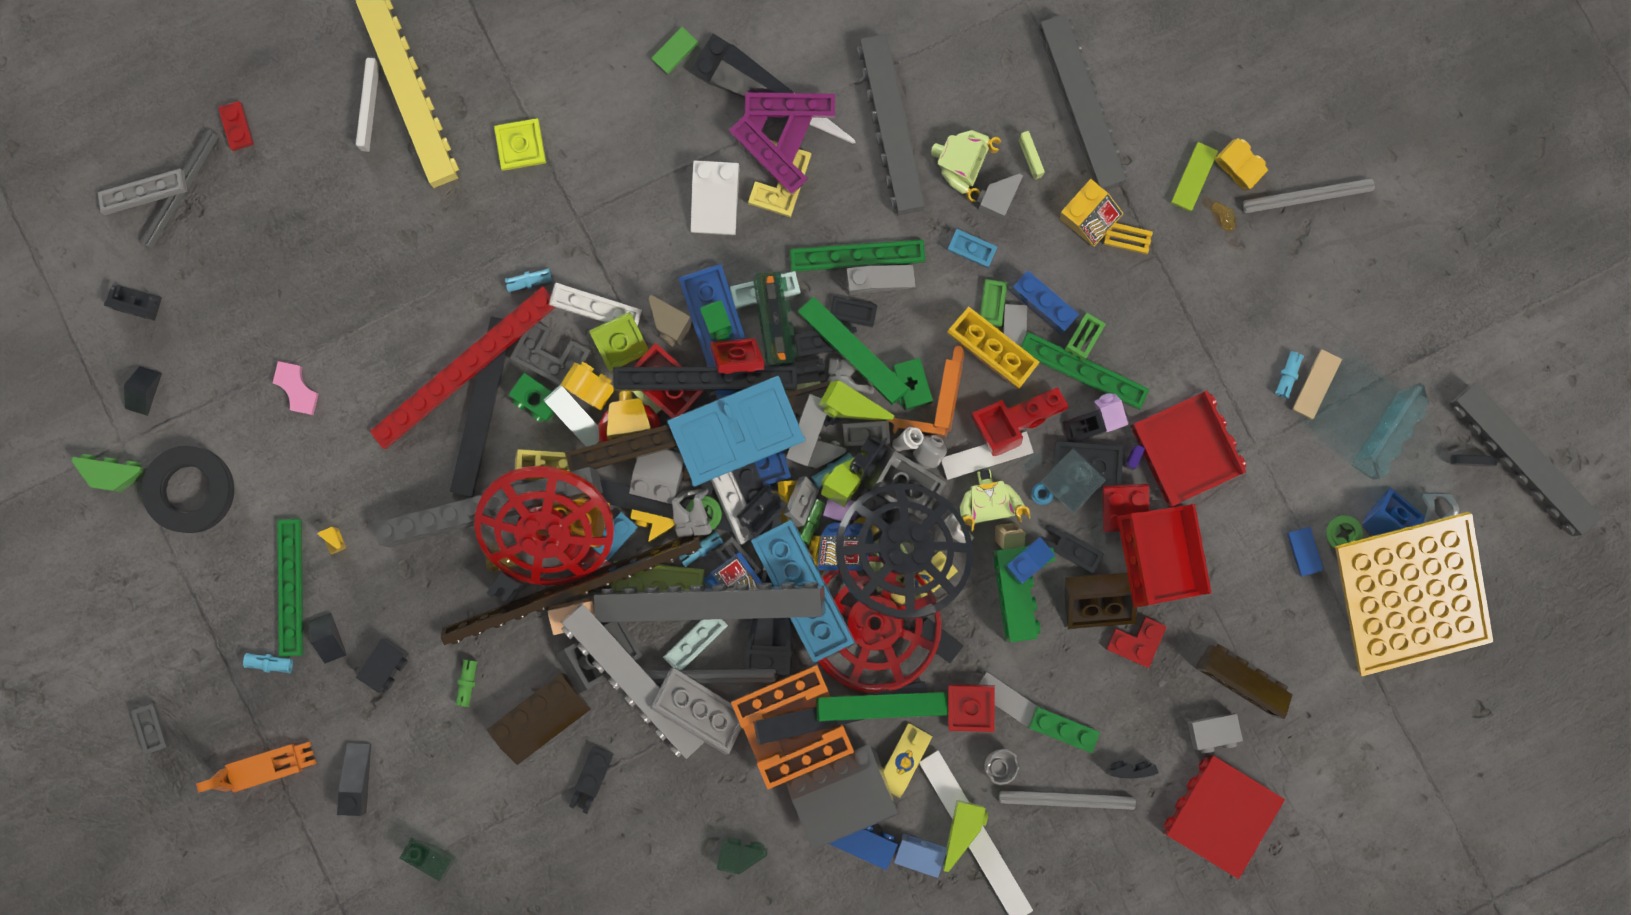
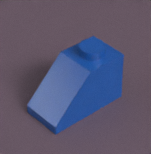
(1029, 561)

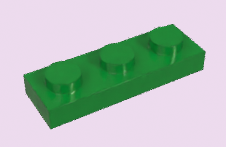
(1064, 730)

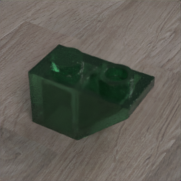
(738, 857)
(427, 858)

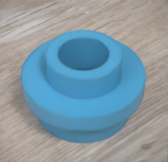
(1034, 494)

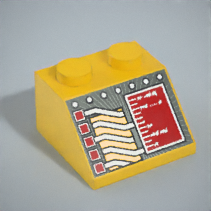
(1091, 213)

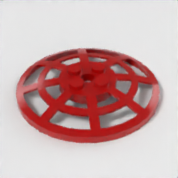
(547, 519)
(881, 638)

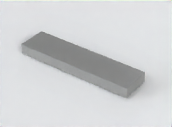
(142, 191)

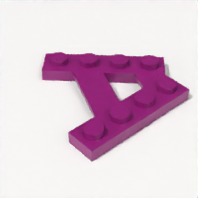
(800, 110)

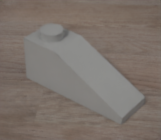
(879, 278)

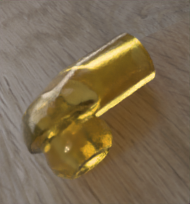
(1226, 215)

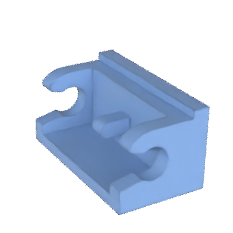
(920, 855)

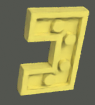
(779, 199)

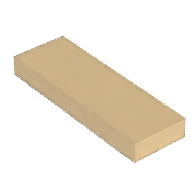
(1316, 384)

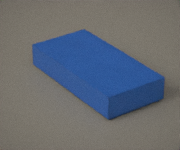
(1305, 551)

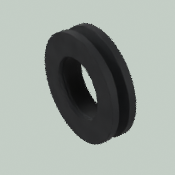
(156, 482)

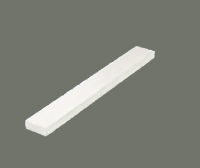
(982, 845)

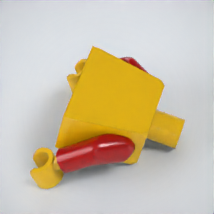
(626, 418)

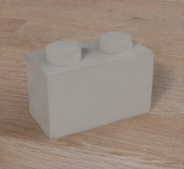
(1215, 732)

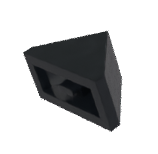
(141, 389)
(1085, 426)
(326, 638)

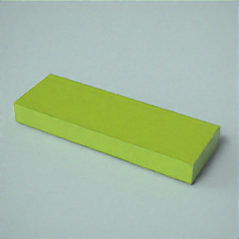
(1194, 177)

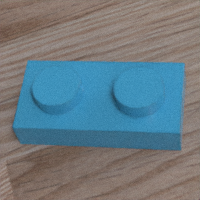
(972, 248)
(622, 532)

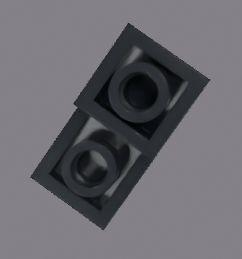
(1125, 770)

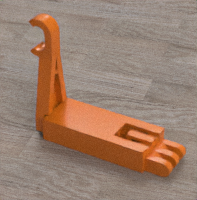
(946, 401)
(259, 769)

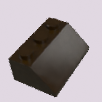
(1099, 601)

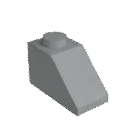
(999, 196)

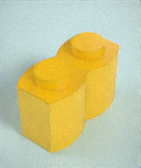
(1241, 164)
(587, 385)

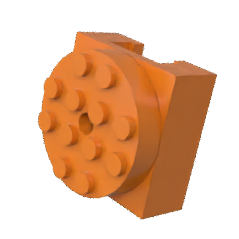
(799, 754)

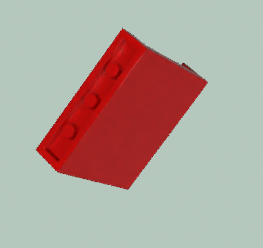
(1189, 448)
(1164, 555)
(1223, 815)

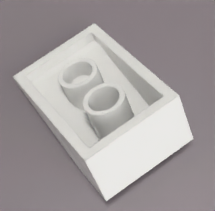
(714, 197)

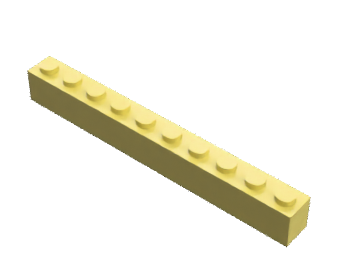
(409, 91)

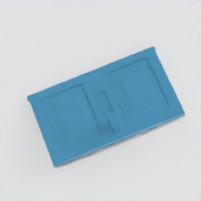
(736, 430)

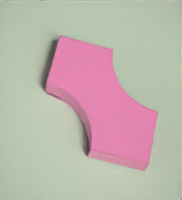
(300, 396)

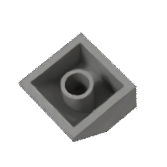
(658, 476)

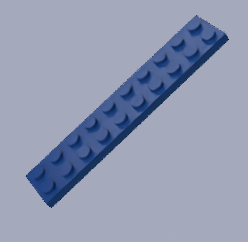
(706, 288)

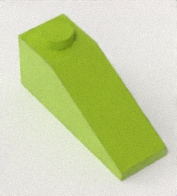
(847, 403)
(841, 484)
(965, 827)

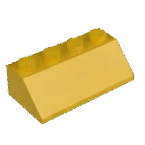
(993, 348)

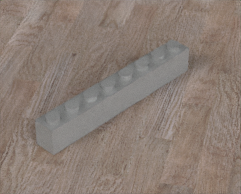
(626, 675)

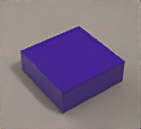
(1134, 457)

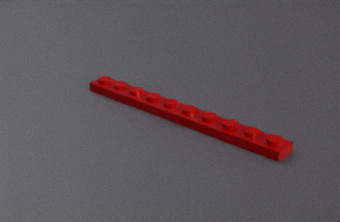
(463, 368)

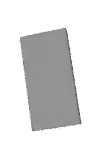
(697, 711)

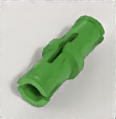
(812, 521)
(466, 683)

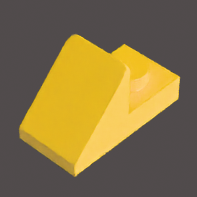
(660, 524)

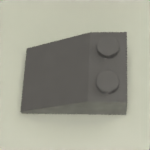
(898, 469)
(580, 667)

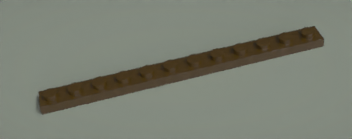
(658, 439)
(562, 593)

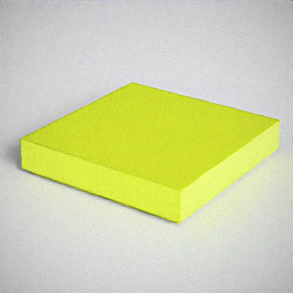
(520, 144)

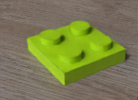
(619, 341)

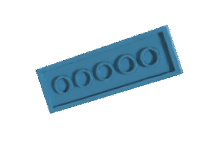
(789, 560)

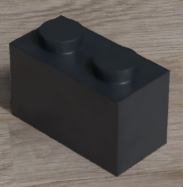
(382, 666)

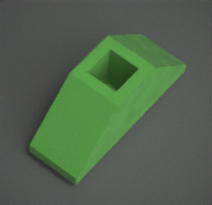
(108, 473)

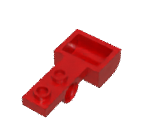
(1002, 426)

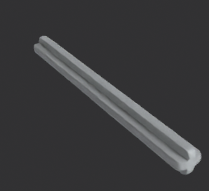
(1308, 195)
(1068, 800)

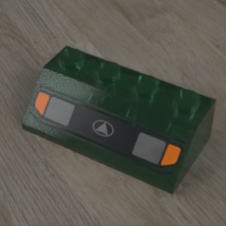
(773, 318)

